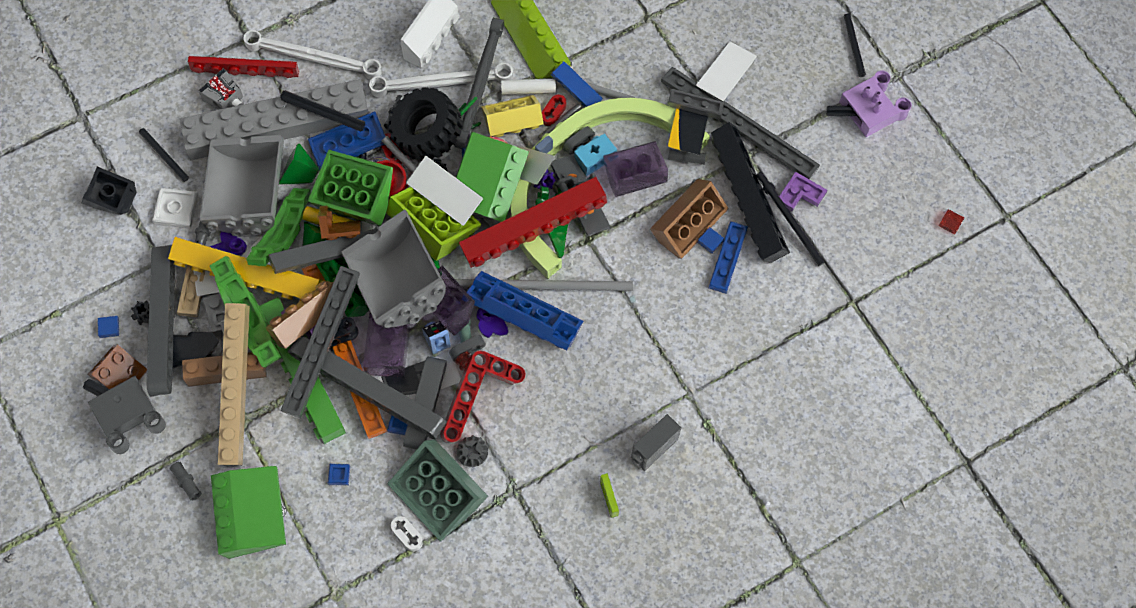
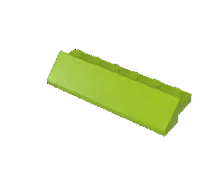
(531, 36)

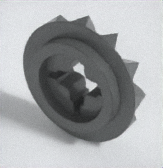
(474, 459)

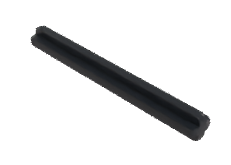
(322, 110)

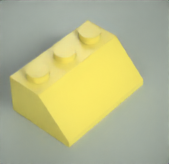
(512, 115)

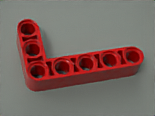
(472, 389)

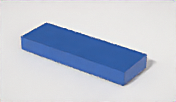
(576, 85)

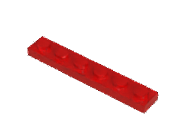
(243, 66)

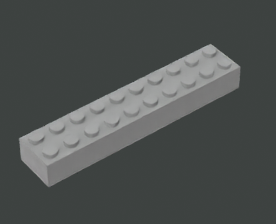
(271, 118)

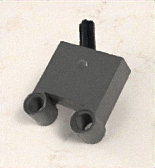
(122, 410)

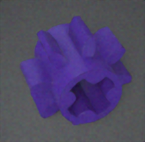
(546, 181)

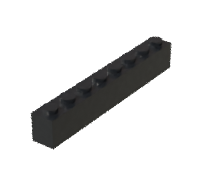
(749, 192)

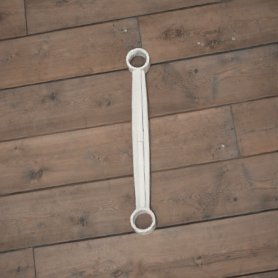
(311, 54)
(436, 80)

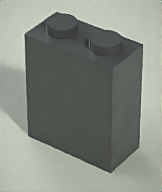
(655, 442)

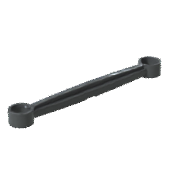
(480, 81)

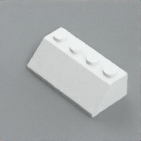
(428, 31)

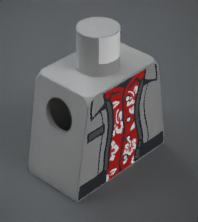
(221, 91)

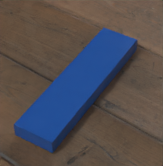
(728, 257)

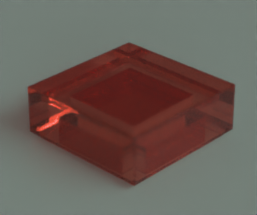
(951, 221)

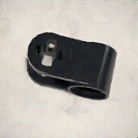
(342, 334)

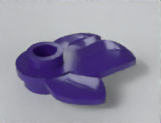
(230, 244)
(491, 324)

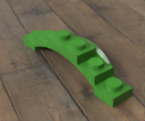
(284, 229)
(235, 291)

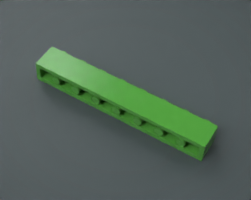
(319, 405)

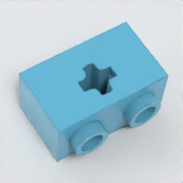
(591, 155)

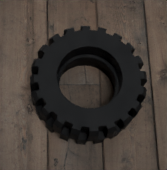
(412, 110)

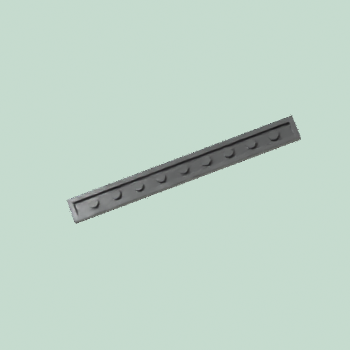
(747, 127)

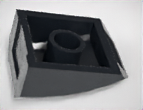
(109, 192)

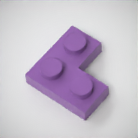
(803, 188)

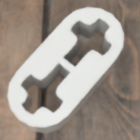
(410, 530)

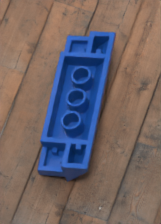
(524, 310)

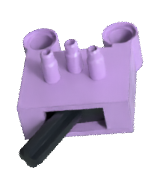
(870, 106)

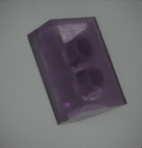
(635, 169)
(456, 306)

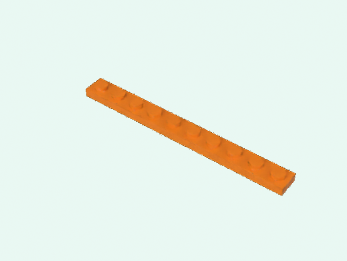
(367, 411)

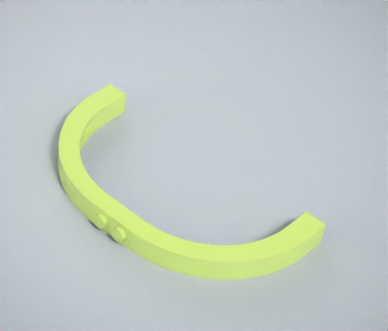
(602, 112)

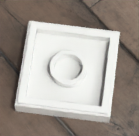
(175, 207)

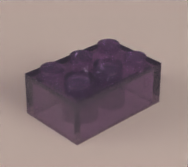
(386, 349)

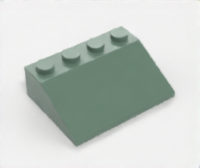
(437, 489)

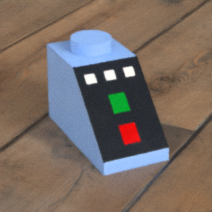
(436, 336)

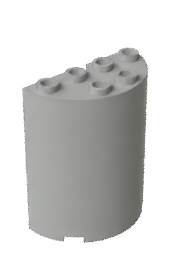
(242, 184)
(396, 273)

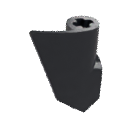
(192, 346)

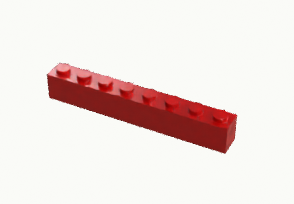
(533, 222)

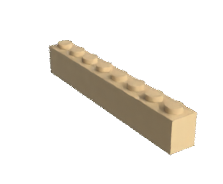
(233, 384)

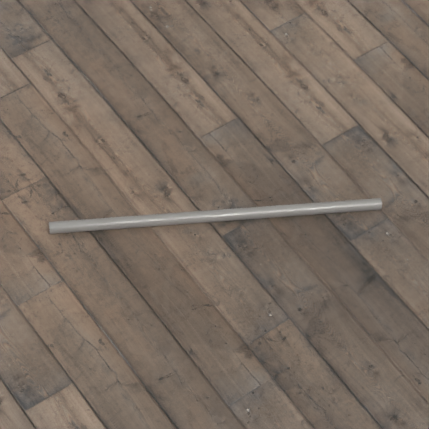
(561, 285)

